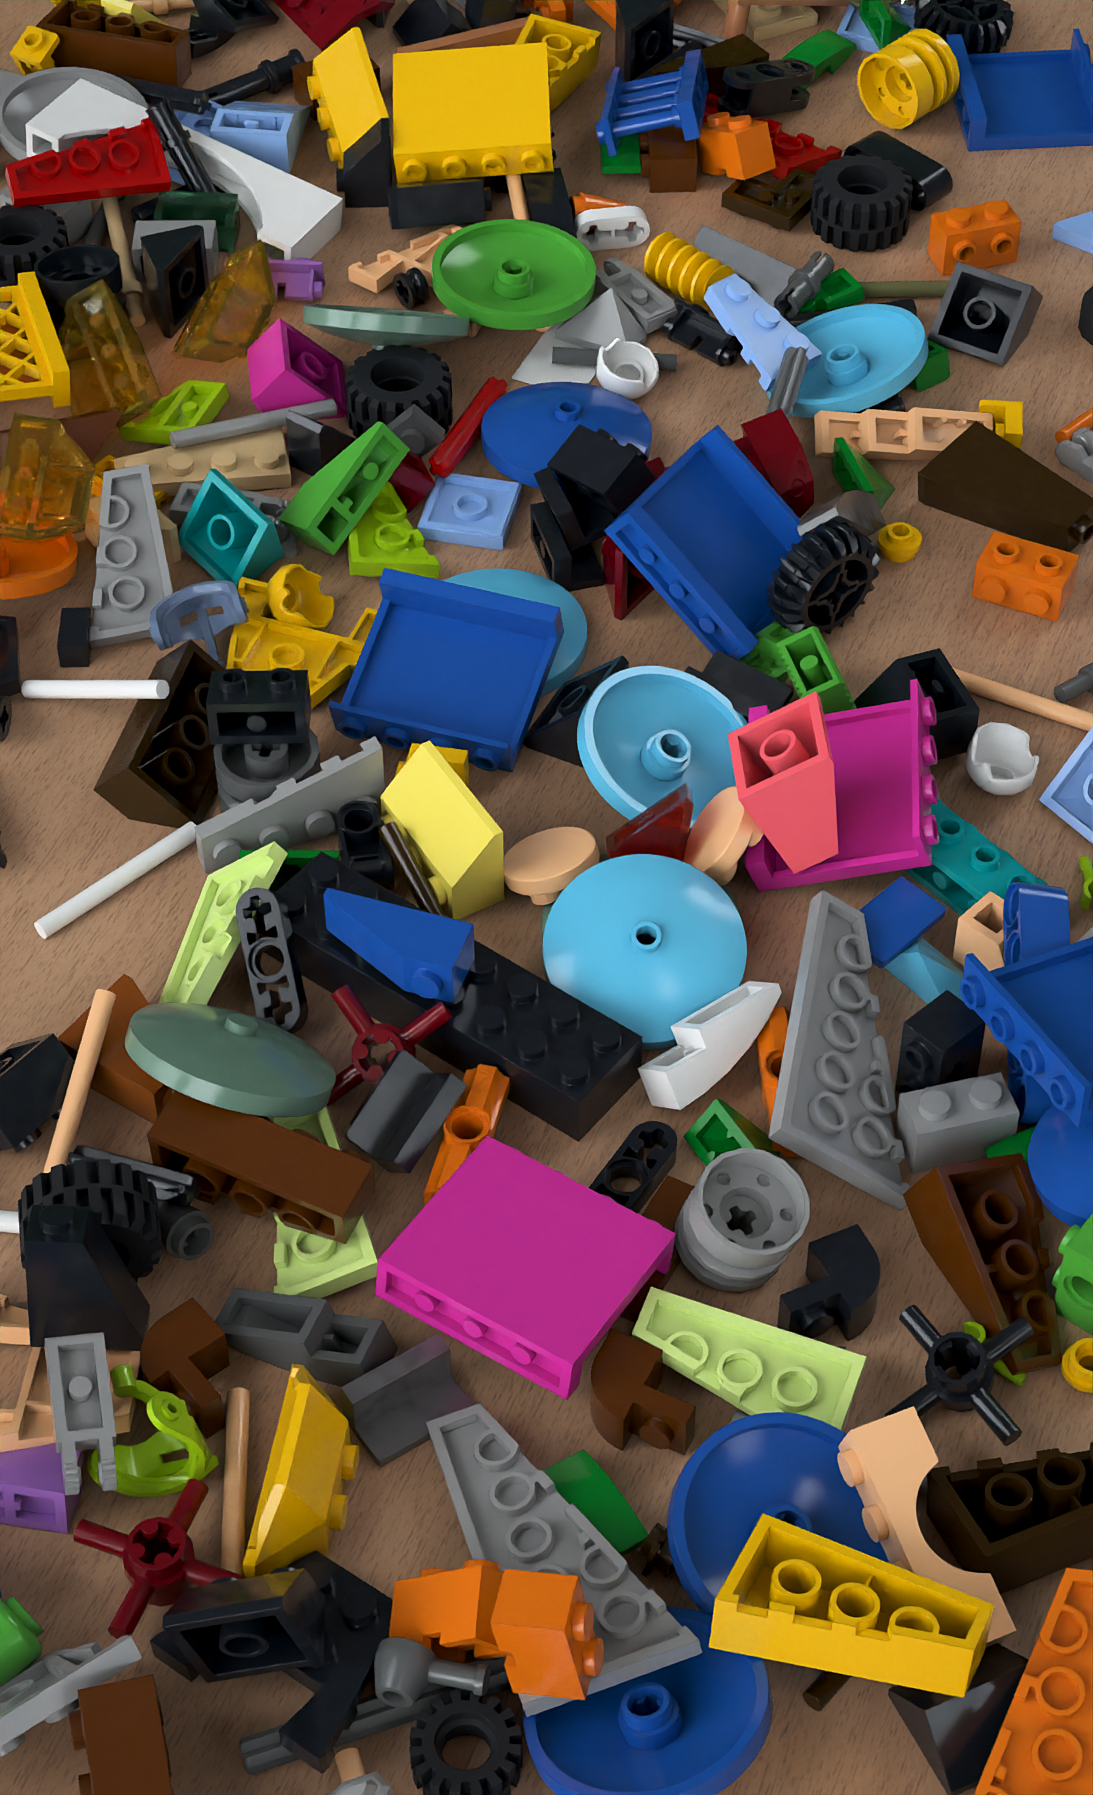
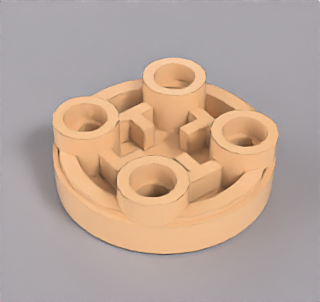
(721, 836)
(549, 862)

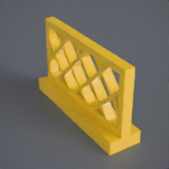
(37, 339)

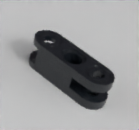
(766, 87)

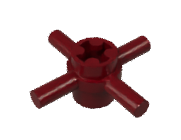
(371, 1034)
(160, 1542)

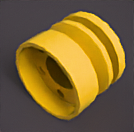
(908, 78)

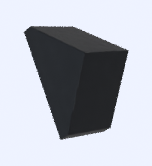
(313, 443)

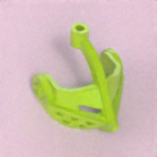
(141, 1466)

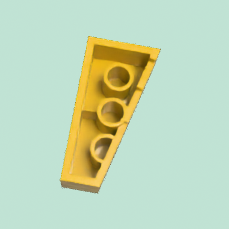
(571, 53)

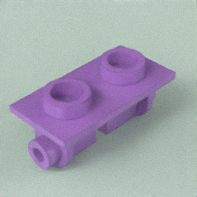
(300, 277)

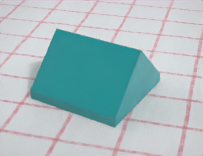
(228, 532)

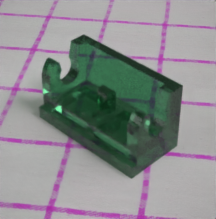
(203, 206)

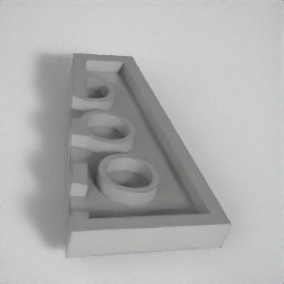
(129, 559)
(294, 810)

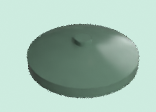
(385, 326)
(229, 1059)

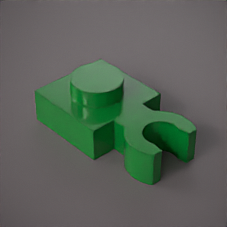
(836, 292)

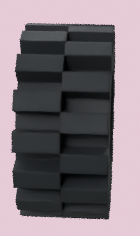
(461, 1719)

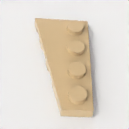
(246, 460)

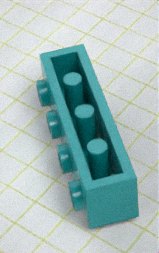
(967, 864)

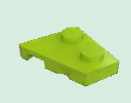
(185, 407)

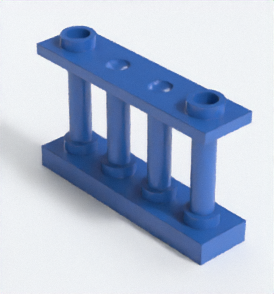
(655, 103)

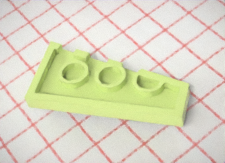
(214, 926)
(314, 1264)
(749, 1360)

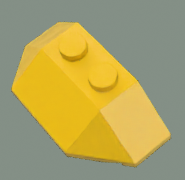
(303, 1479)

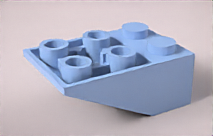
(262, 130)

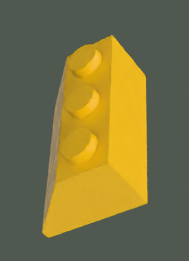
(345, 93)

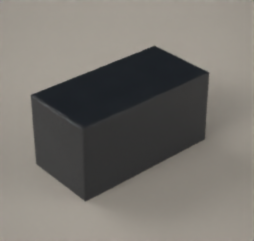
(73, 637)

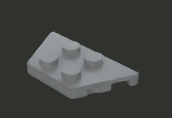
(51, 1684)

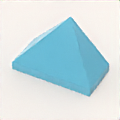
(926, 971)

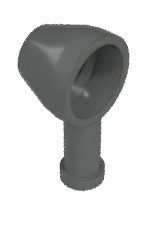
(407, 1667)

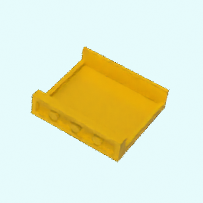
(471, 112)

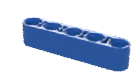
(1032, 925)

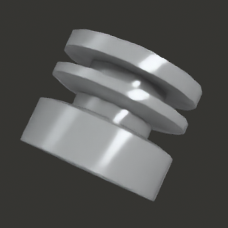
(741, 1219)

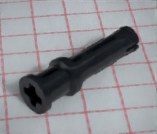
(267, 77)

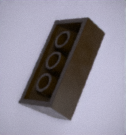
(164, 755)

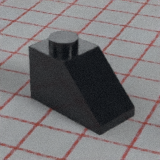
(367, 168)

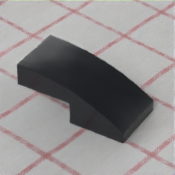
(205, 36)

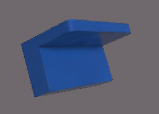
(898, 919)

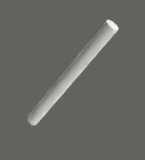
(95, 689)
(116, 880)

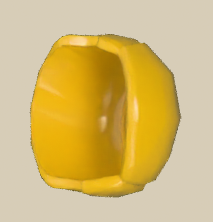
(296, 598)

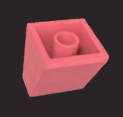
(789, 781)

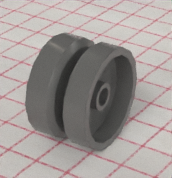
(257, 769)

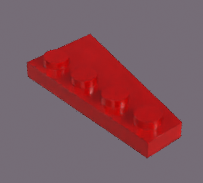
(788, 150)
(108, 167)

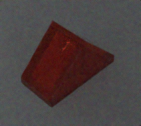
(657, 830)

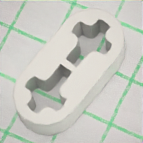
(611, 228)

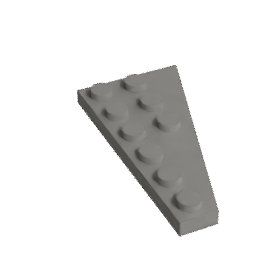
(834, 1067)
(526, 1525)

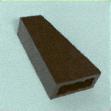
(1006, 490)

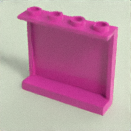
(880, 795)
(522, 1264)

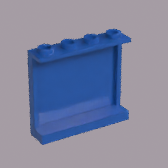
(1025, 97)
(710, 542)
(450, 669)
(1044, 1019)

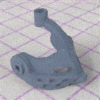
(166, 615)

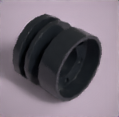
(73, 269)

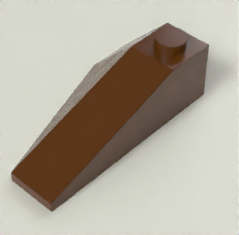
(986, 1241)

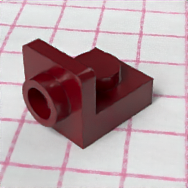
(411, 481)

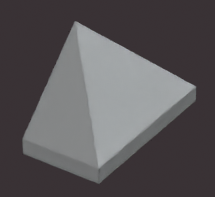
(601, 323)

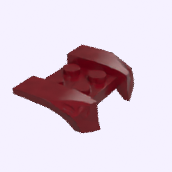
(330, 19)
(777, 455)

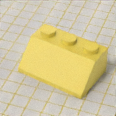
(447, 833)

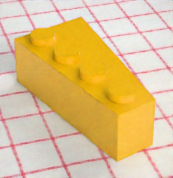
(847, 1613)

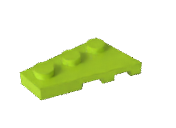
(388, 541)

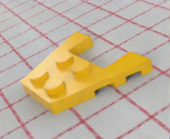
(272, 644)

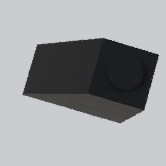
(437, 202)
(79, 1281)

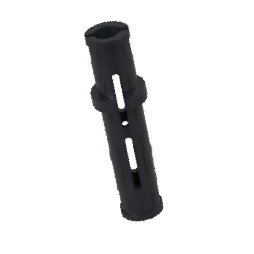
(179, 147)

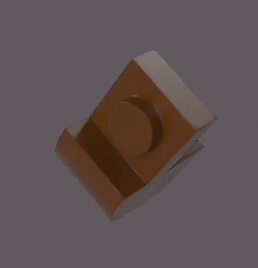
(180, 1358)
(628, 1401)

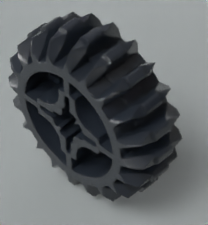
(982, 23)
(823, 578)

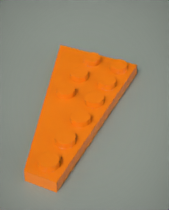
(1049, 1725)

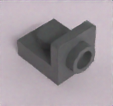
(417, 431)

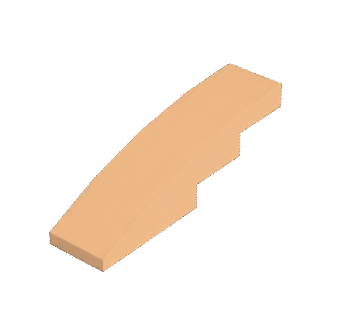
(894, 434)

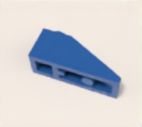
(407, 945)

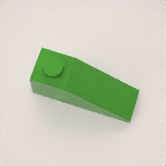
(343, 489)

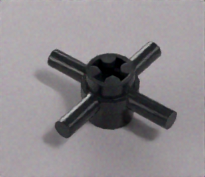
(971, 1361)

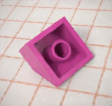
(293, 371)

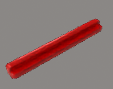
(465, 429)

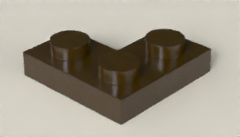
(776, 206)

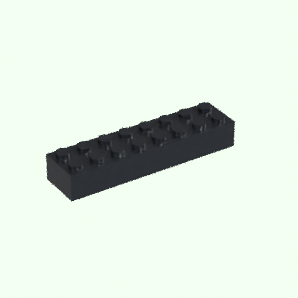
(557, 1051)

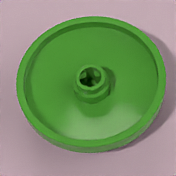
(513, 274)

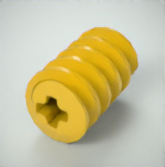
(683, 268)

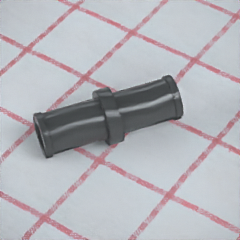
(804, 284)

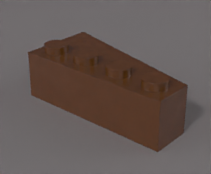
(263, 1166)

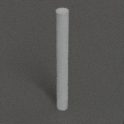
(249, 424)

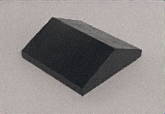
(235, 14)

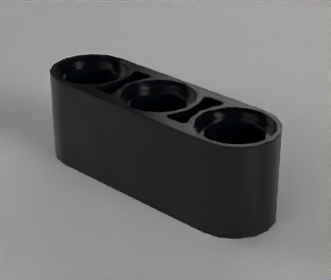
(929, 178)

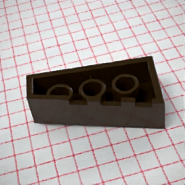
(1016, 1515)

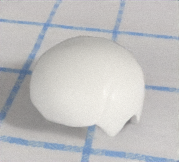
(627, 368)
(1001, 759)

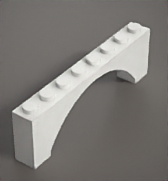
(286, 211)

